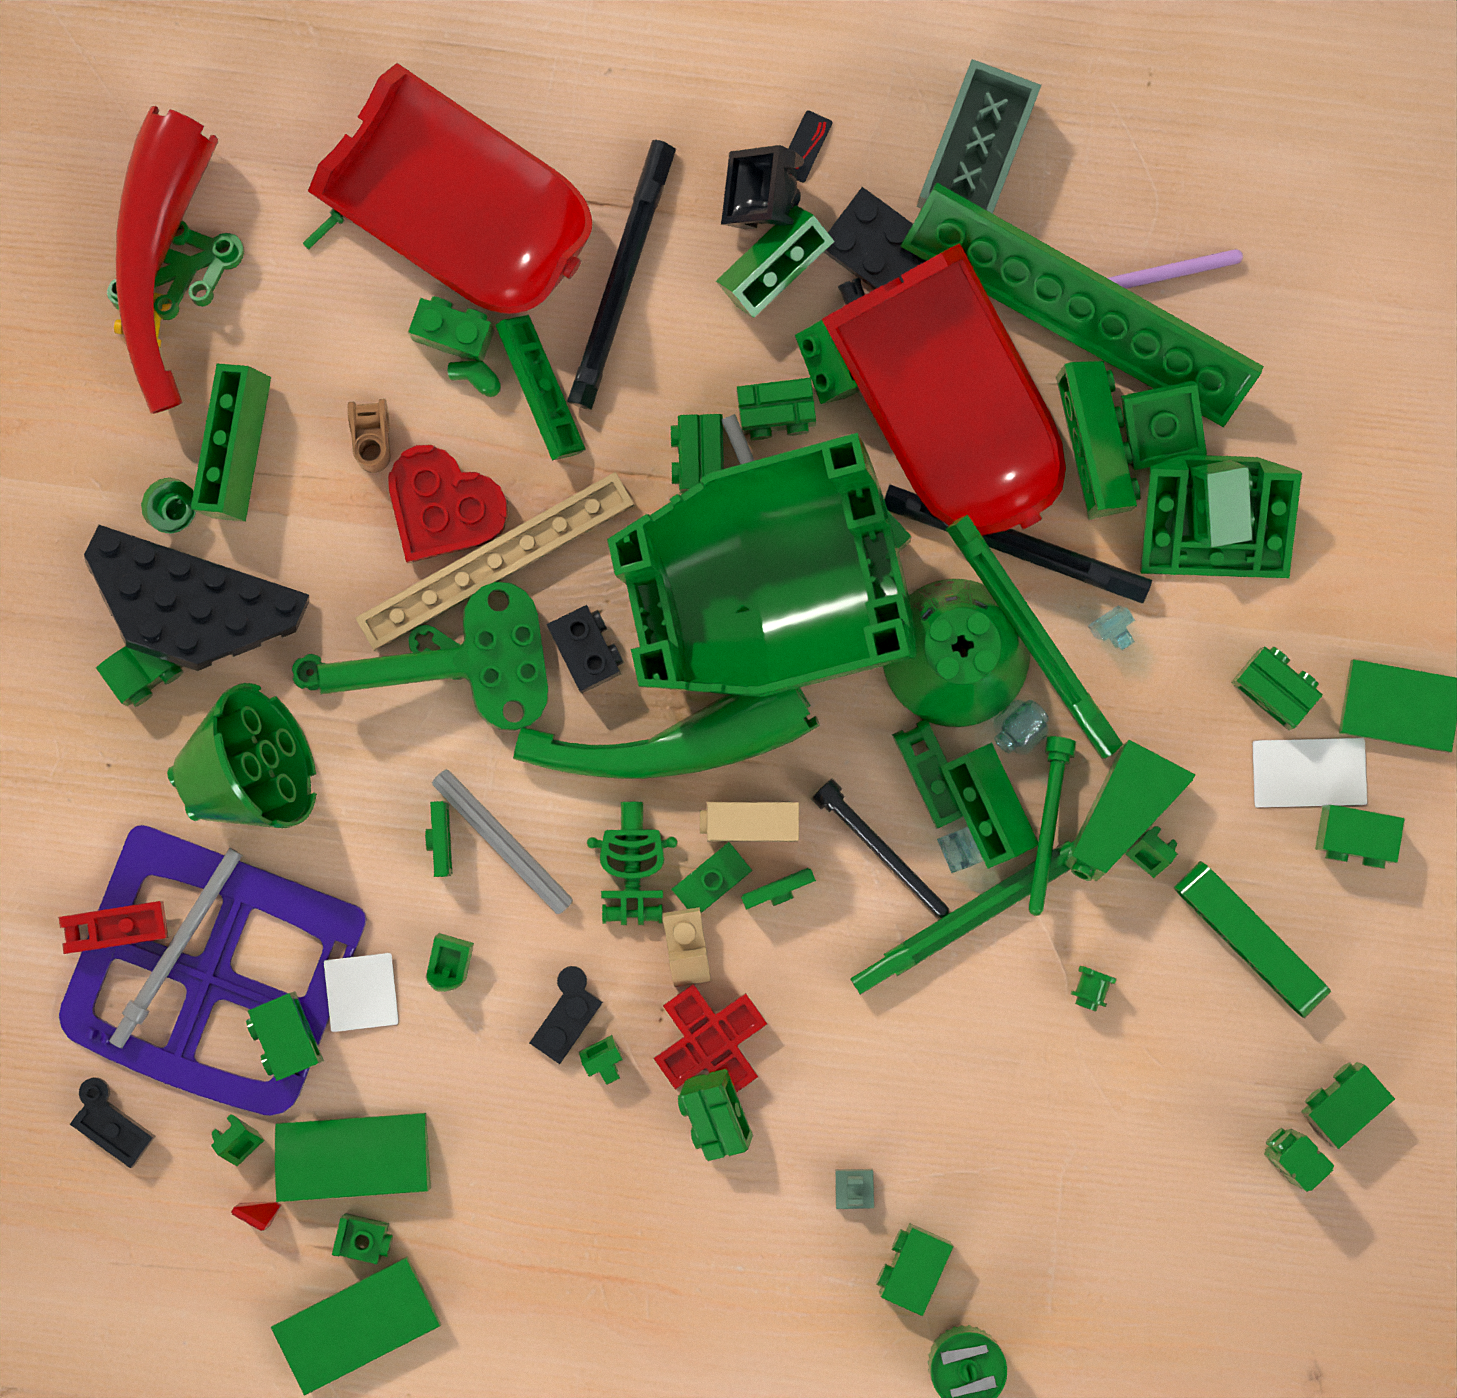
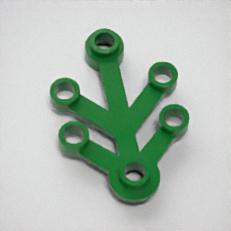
(183, 268)

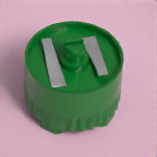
(967, 1364)

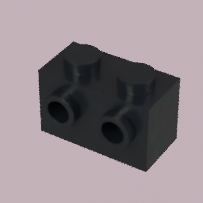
(585, 649)

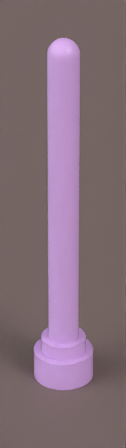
(1178, 269)

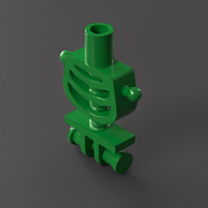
(632, 829)

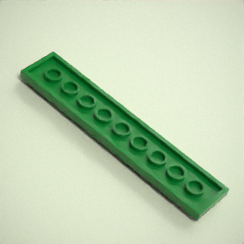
(1083, 304)

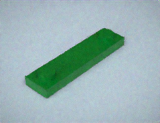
(540, 387)

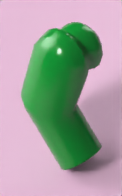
(477, 374)

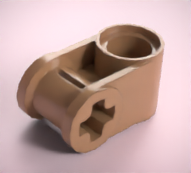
(369, 427)

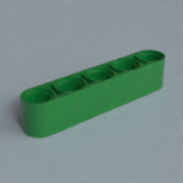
(1252, 939)

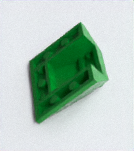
(1170, 527)

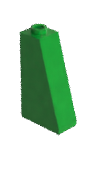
(1127, 804)

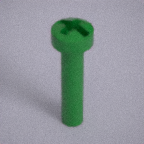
(324, 228)

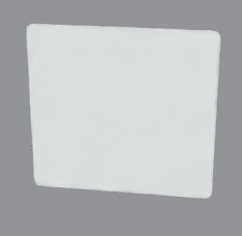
(361, 992)

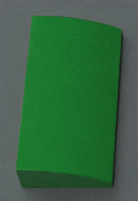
(351, 1157)

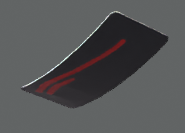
(809, 141)

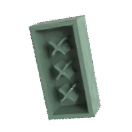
(982, 135)

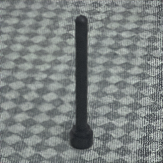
(832, 799)

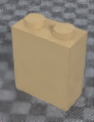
(751, 821)

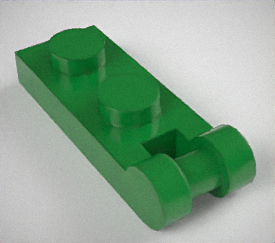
(927, 773)

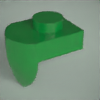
(448, 962)

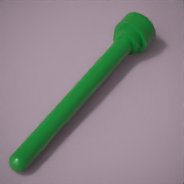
(1059, 754)

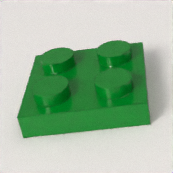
(1163, 424)

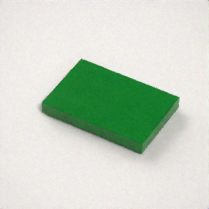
(1400, 706)

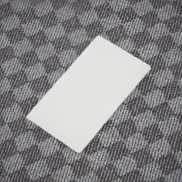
(1309, 772)

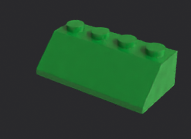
(1097, 439)

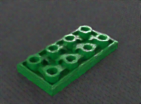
(355, 1325)

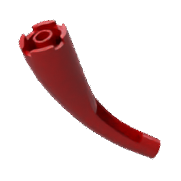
(155, 195)

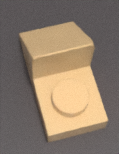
(686, 947)

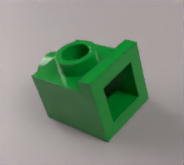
(353, 1226)

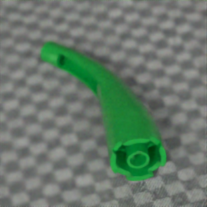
(710, 738)

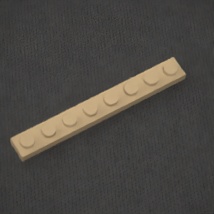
(494, 561)

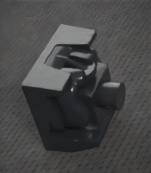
(761, 187)

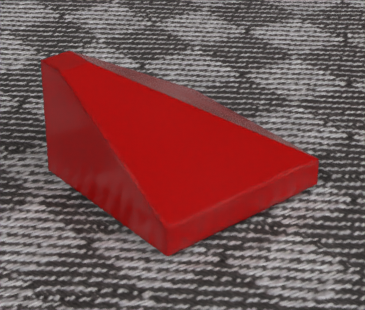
(257, 1213)

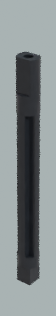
(622, 273)
(1033, 550)

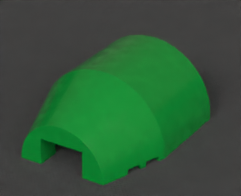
(793, 542)

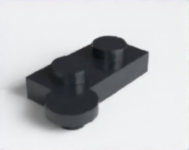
(568, 1016)
(109, 1125)

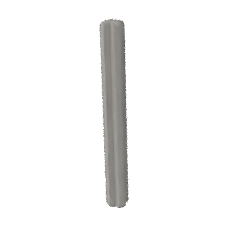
(502, 841)

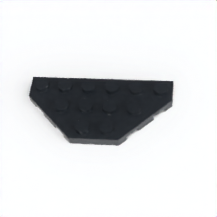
(184, 604)

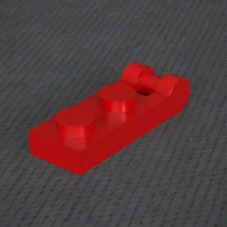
(115, 927)

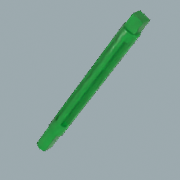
(1034, 636)
(958, 922)

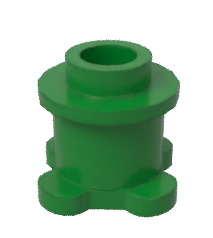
(1092, 988)

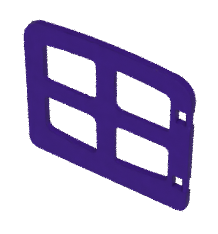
(209, 974)

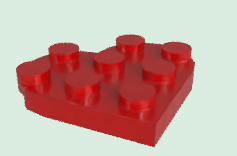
(441, 506)

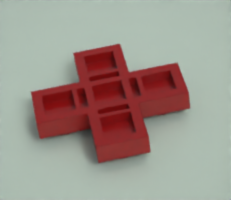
(709, 1038)

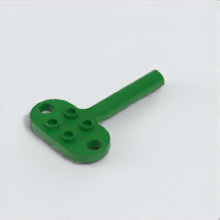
(498, 658)

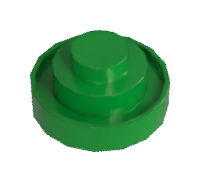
(168, 505)

